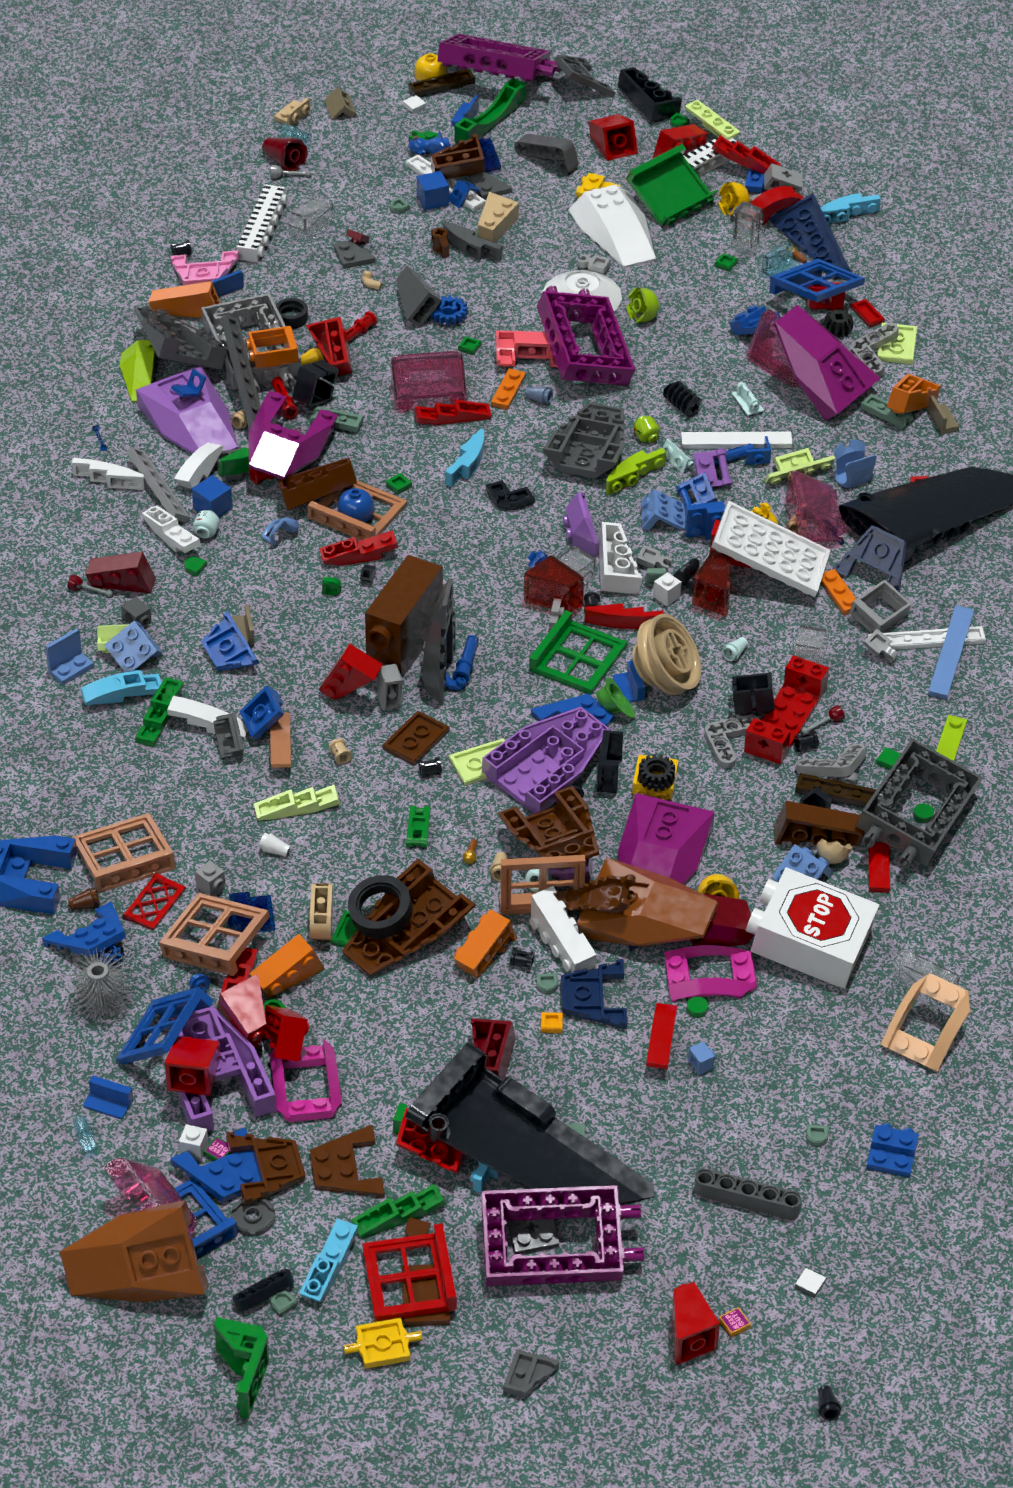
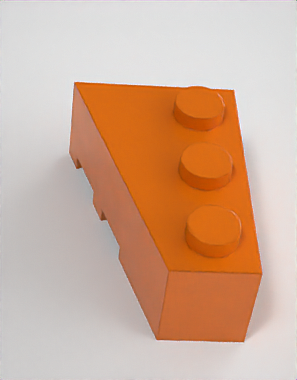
(912, 394)
(484, 943)

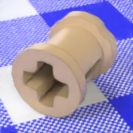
(340, 751)

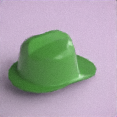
(613, 699)

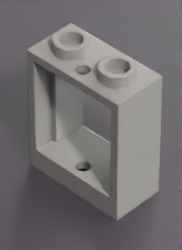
(869, 618)

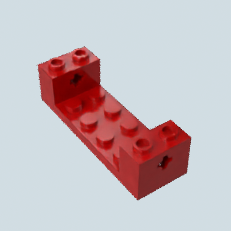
(794, 704)

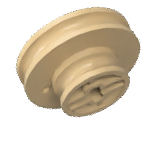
(666, 655)

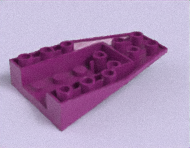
(822, 363)
(665, 837)

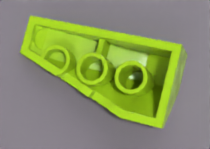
(138, 366)

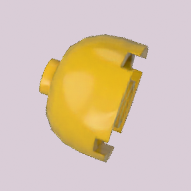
(428, 67)
(732, 195)
(718, 885)

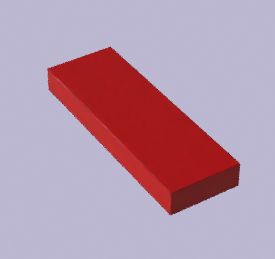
(879, 868)

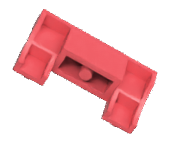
(522, 345)

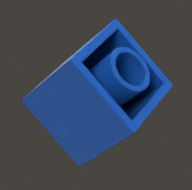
(432, 190)
(212, 496)

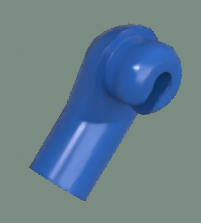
(457, 685)

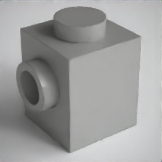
(210, 878)

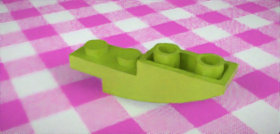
(630, 469)

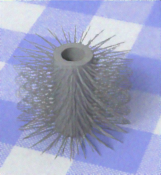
(100, 985)

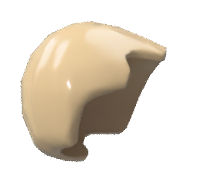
(833, 851)

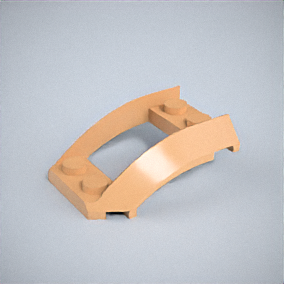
(915, 1048)

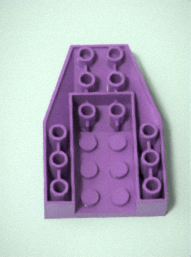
(187, 421)
(544, 757)

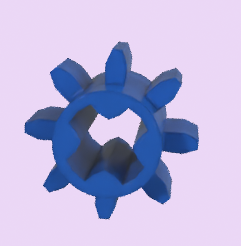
(536, 558)
(115, 950)

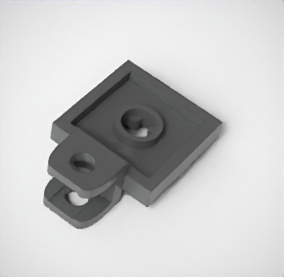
(524, 1241)

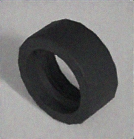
(293, 304)

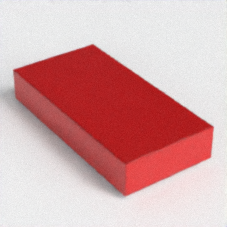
(867, 313)

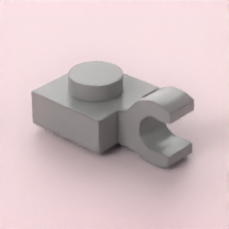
(879, 643)

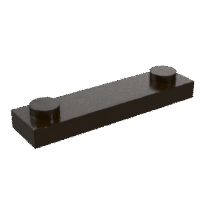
(441, 83)
(838, 790)

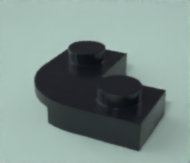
(508, 499)

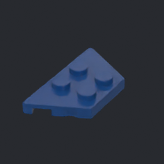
(228, 646)

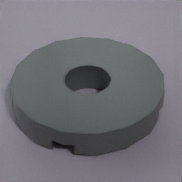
(253, 1226)

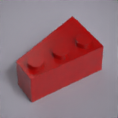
(690, 136)
(286, 1032)

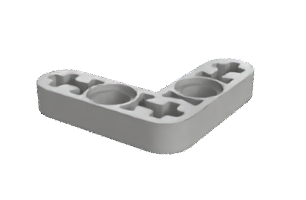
(868, 350)
(721, 737)
(842, 767)

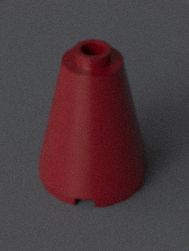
(286, 152)

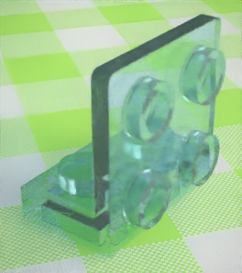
(778, 260)

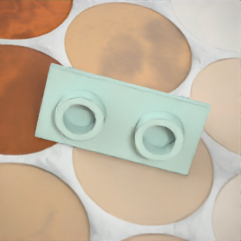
(747, 400)
(677, 457)

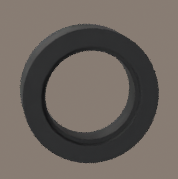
(376, 885)

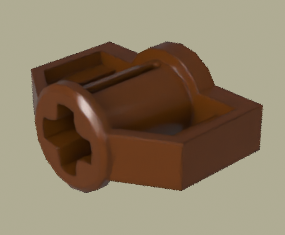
(440, 242)

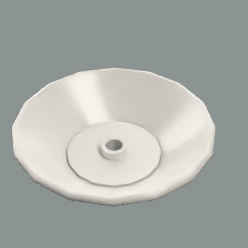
(582, 279)

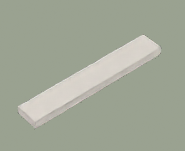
(423, 166)
(731, 440)
(930, 638)

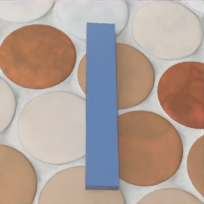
(951, 652)

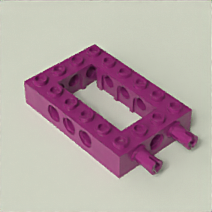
(515, 59)
(557, 311)
(556, 1203)

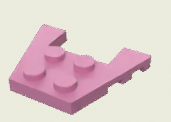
(204, 271)

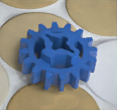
(449, 312)

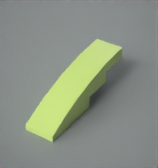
(300, 803)

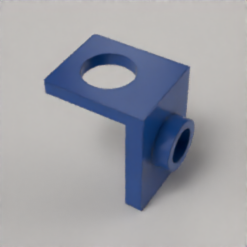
(461, 192)
(190, 389)
(759, 456)

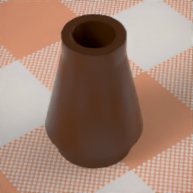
(84, 900)

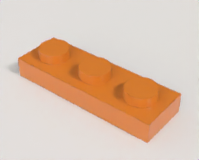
(508, 389)
(838, 590)

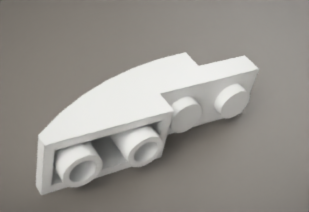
(169, 531)

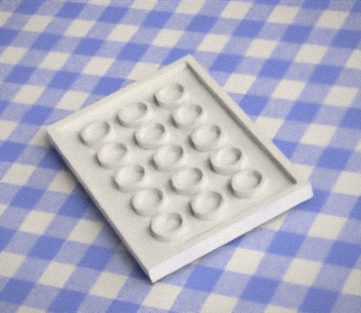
(771, 549)

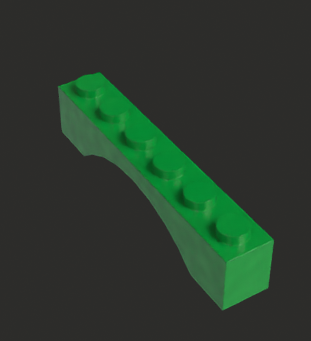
(509, 98)

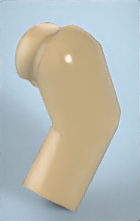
(369, 282)

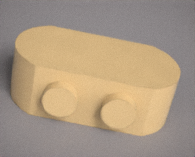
(321, 911)

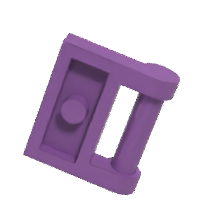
(704, 463)

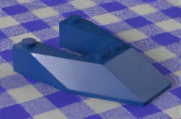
(15, 862)

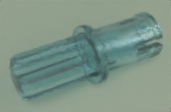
(295, 132)
(84, 1134)

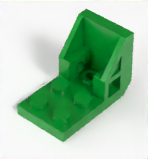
(237, 1345)

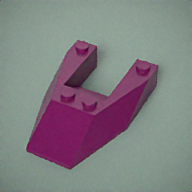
(283, 450)

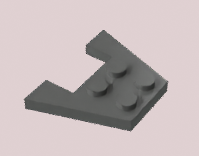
(578, 70)

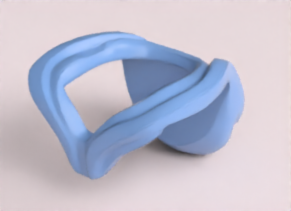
(287, 524)

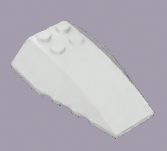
(615, 223)

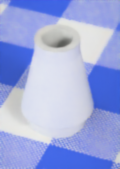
(273, 845)

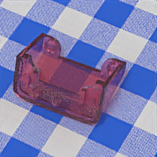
(767, 352)
(427, 377)
(815, 508)
(143, 1182)

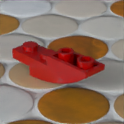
(352, 552)

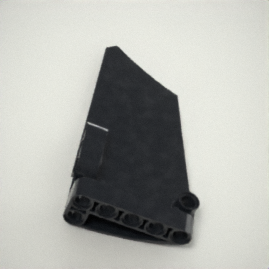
(931, 507)
(515, 1131)

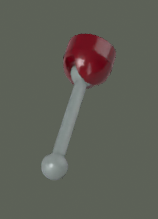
(76, 583)
(835, 715)

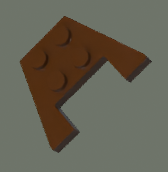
(276, 1161)
(336, 1168)

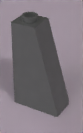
(416, 296)

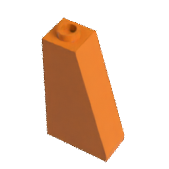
(184, 299)

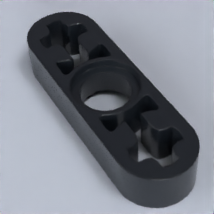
(263, 1290)

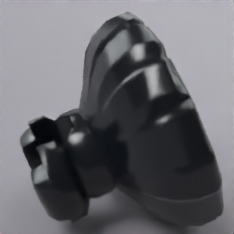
(687, 572)

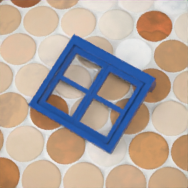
(810, 274)
(177, 1004)
(219, 1234)

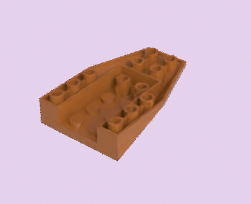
(657, 912)
(137, 1258)

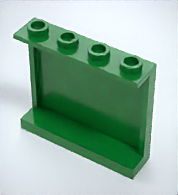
(669, 186)

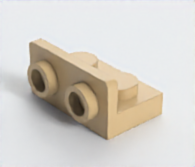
(293, 112)

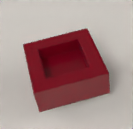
(357, 237)

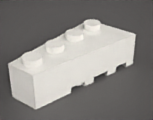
(616, 563)
(560, 932)

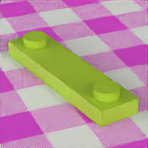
(951, 736)

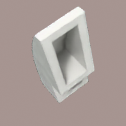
(198, 465)

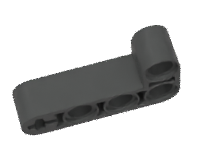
(548, 147)

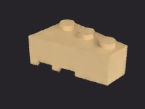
(497, 217)

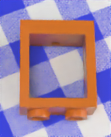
(271, 337)

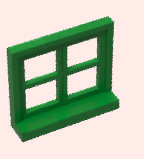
(553, 644)

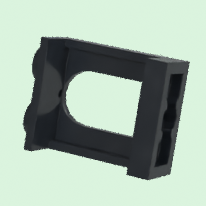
(608, 767)

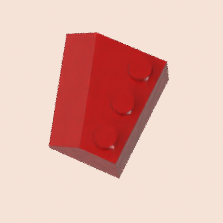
(417, 1142)

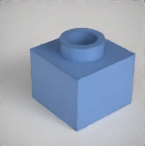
(701, 1058)

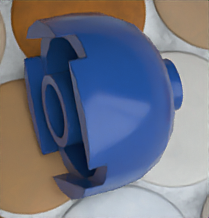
(356, 504)

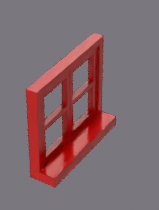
(441, 1271)

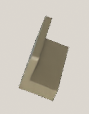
(339, 102)
(942, 416)
(245, 625)

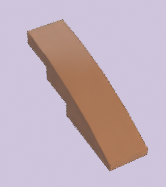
(281, 742)

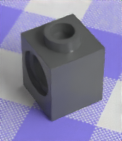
(136, 611)

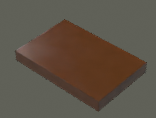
(415, 738)
(423, 1291)

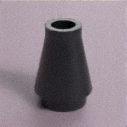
(828, 1407)

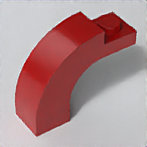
(775, 200)

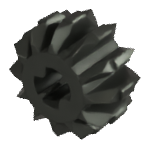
(838, 322)

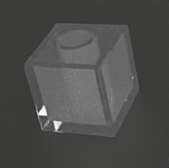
(579, 562)
(811, 644)

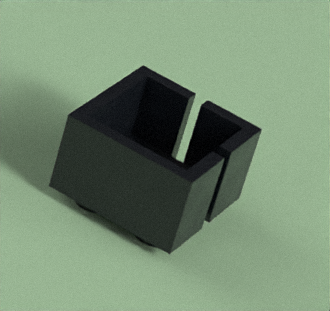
(311, 389)
(753, 693)

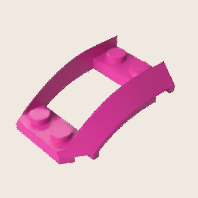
(682, 986)
(307, 1109)

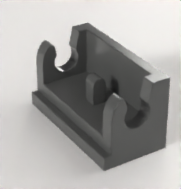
(228, 736)

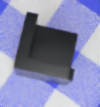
(817, 798)

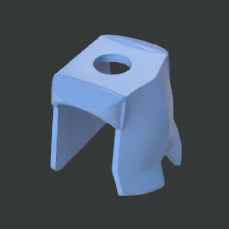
(851, 466)

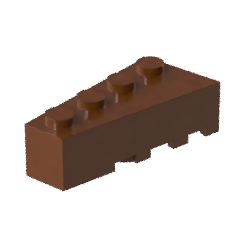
(317, 482)
(812, 823)

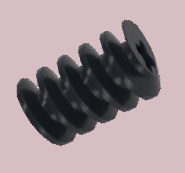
(682, 398)

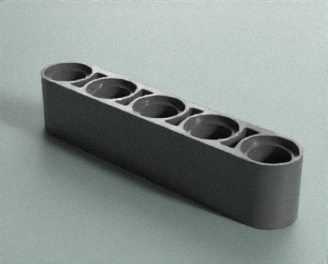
(747, 1194)

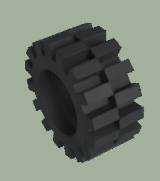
(656, 764)

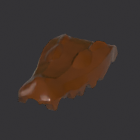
(604, 896)

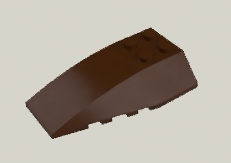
(557, 830)
(433, 915)

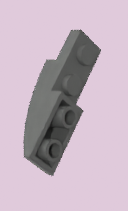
(466, 242)

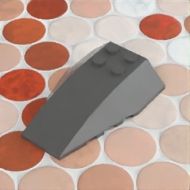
(588, 442)
(440, 644)

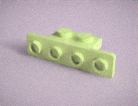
(712, 121)
(797, 461)

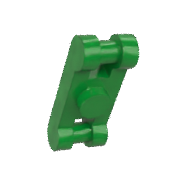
(418, 825)

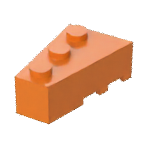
(287, 967)

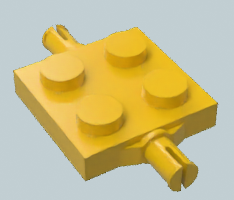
(383, 1343)

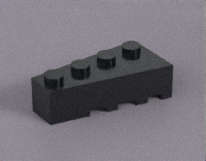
(648, 95)

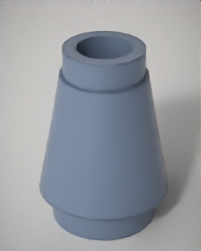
(539, 394)

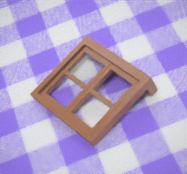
(321, 513)
(133, 868)
(521, 902)
(200, 953)

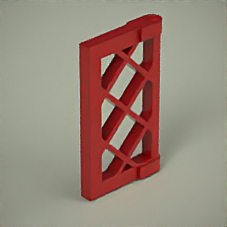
(166, 884)

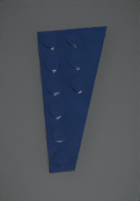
(810, 231)

